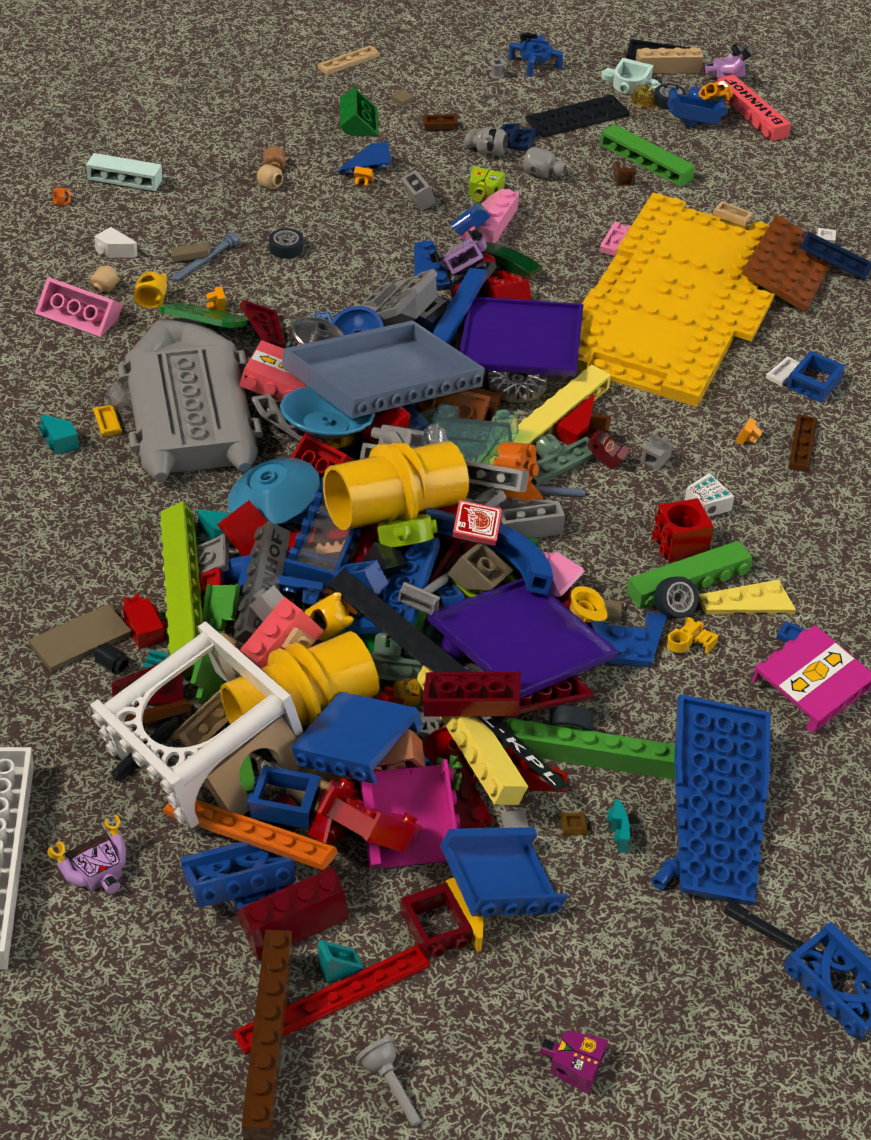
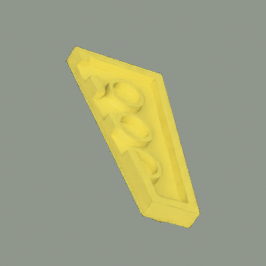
(749, 599)

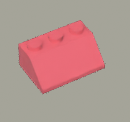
(276, 629)

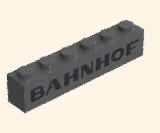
(263, 572)

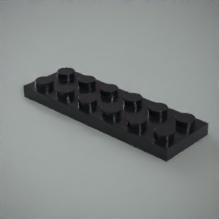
(577, 115)

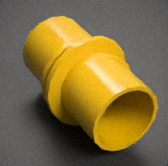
(395, 484)
(309, 676)

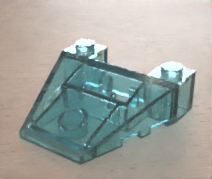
(477, 438)

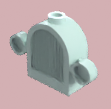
(630, 75)

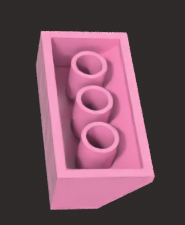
(501, 209)
(77, 307)

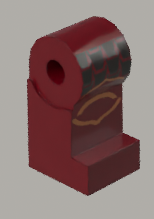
(606, 449)

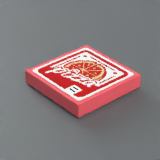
(477, 522)

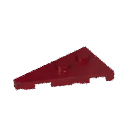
(469, 802)

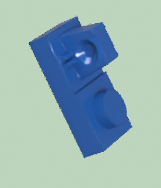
(310, 589)

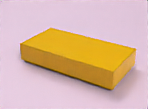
(107, 421)

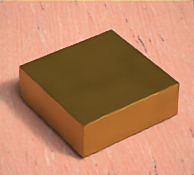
(573, 824)

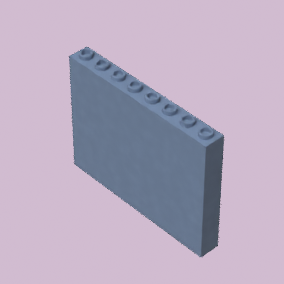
(382, 368)

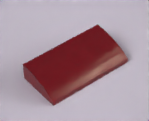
(472, 694)

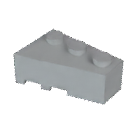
(533, 518)

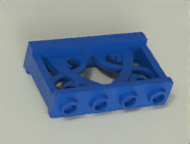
(210, 884)
(818, 982)

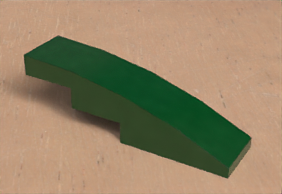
(512, 260)

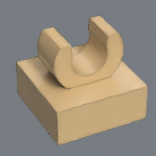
(300, 637)

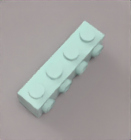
(124, 172)

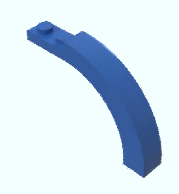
(513, 546)

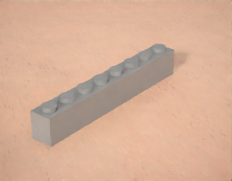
(483, 473)

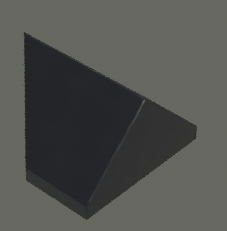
(387, 557)

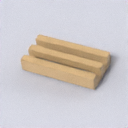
(733, 213)

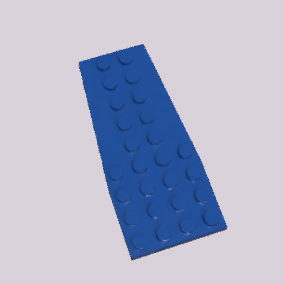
(720, 797)

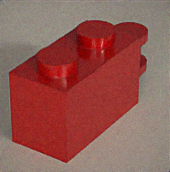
(143, 621)

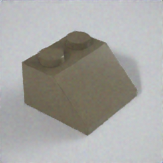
(479, 569)

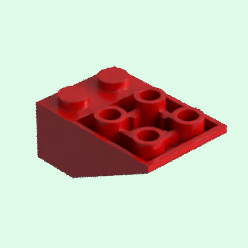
(506, 286)

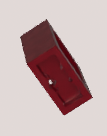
(428, 900)

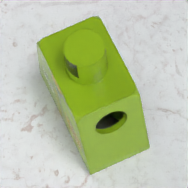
(485, 183)

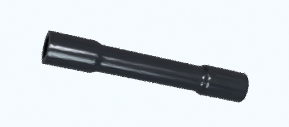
(746, 917)

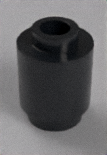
(110, 658)

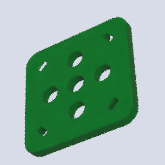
(204, 315)

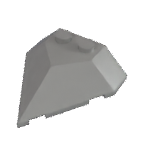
(272, 413)

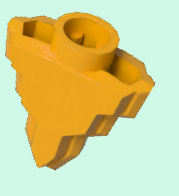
(713, 91)

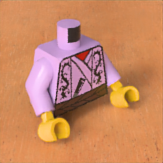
(94, 862)

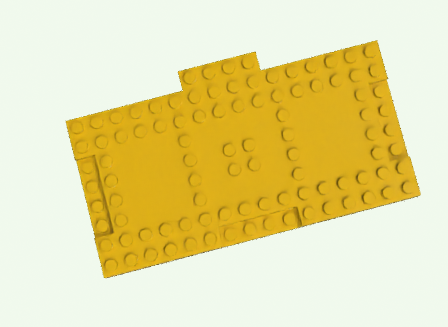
(673, 301)

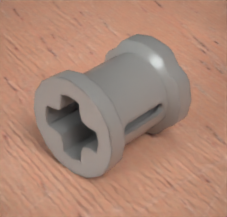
(497, 68)

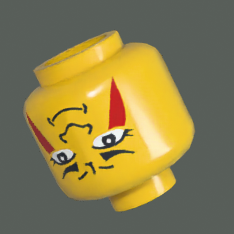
(409, 691)

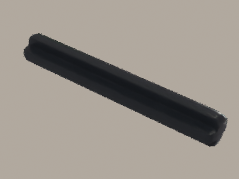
(159, 736)

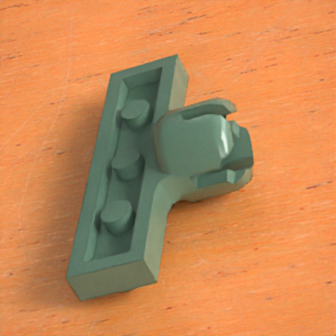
(559, 458)
(390, 663)

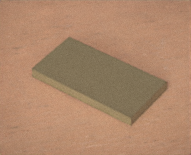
(79, 637)

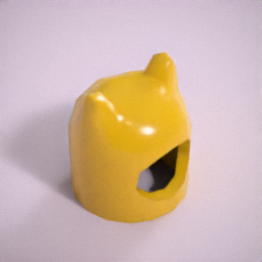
(150, 290)
(334, 614)

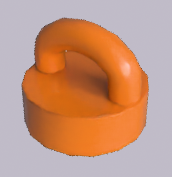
(59, 196)

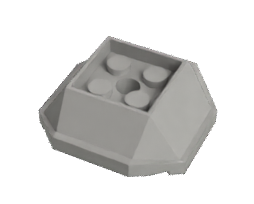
(404, 298)

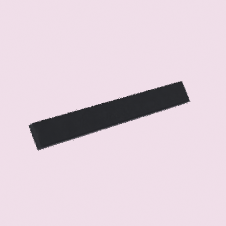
(393, 624)

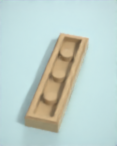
(348, 60)

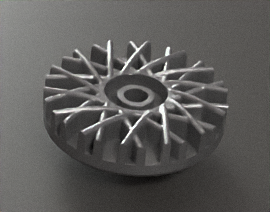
(312, 329)
(517, 386)

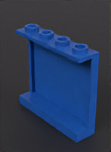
(354, 736)
(499, 871)

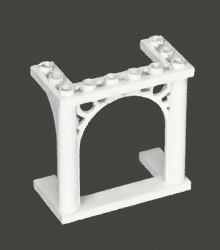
(186, 777)

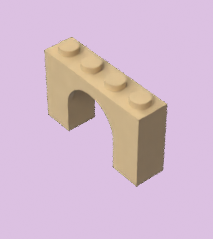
(224, 778)

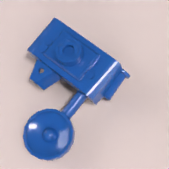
(695, 109)

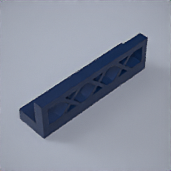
(835, 255)

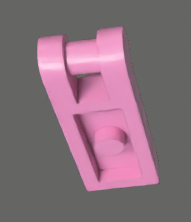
(614, 238)

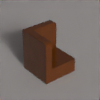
(623, 176)
(598, 422)

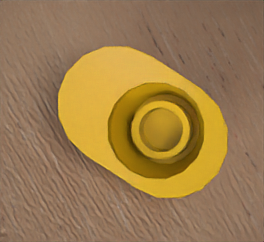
(587, 604)

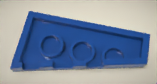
(423, 263)

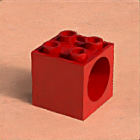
(682, 529)

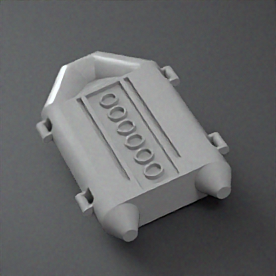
(188, 400)

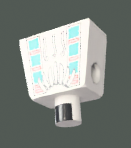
(712, 495)

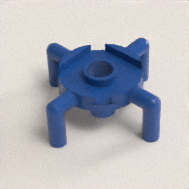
(535, 50)

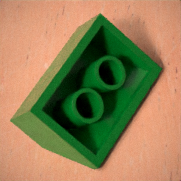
(358, 114)

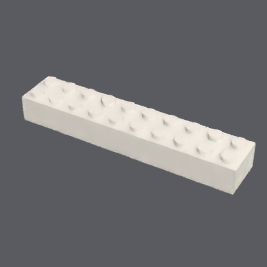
(15, 791)

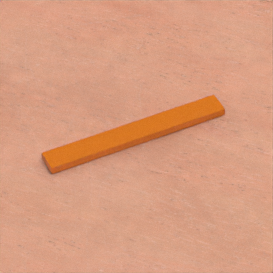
(262, 835)

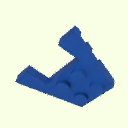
(634, 645)

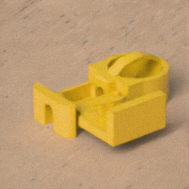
(688, 633)

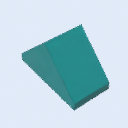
(337, 960)

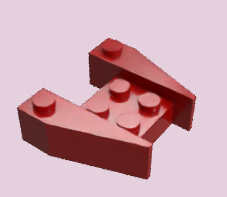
(378, 827)

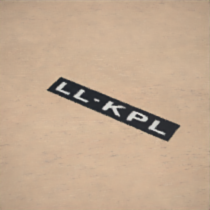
(524, 752)

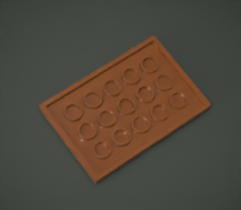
(784, 267)

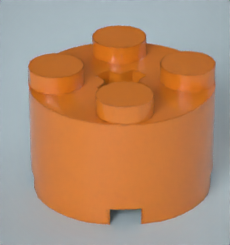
(518, 456)

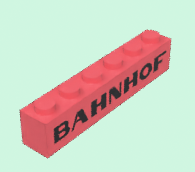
(756, 110)

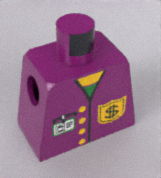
(576, 1058)

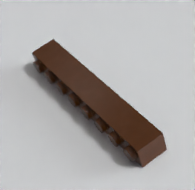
(267, 1036)

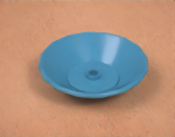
(319, 417)
(277, 489)

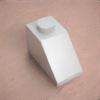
(115, 244)

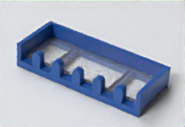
(320, 546)

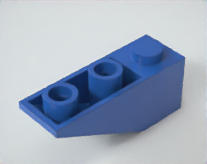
(372, 156)

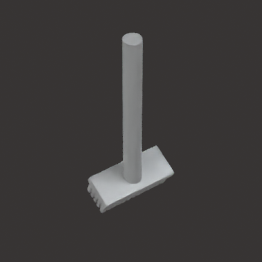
(423, 598)

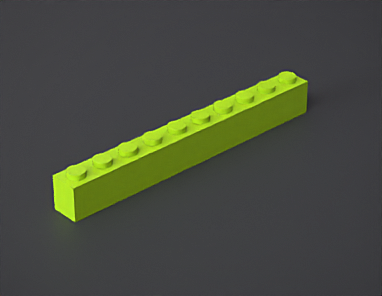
(181, 577)

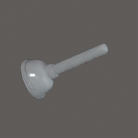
(379, 1059)

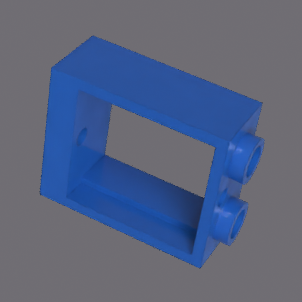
(817, 390)
(280, 812)

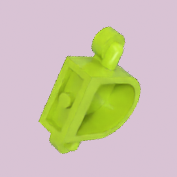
(407, 532)

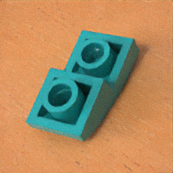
(620, 825)

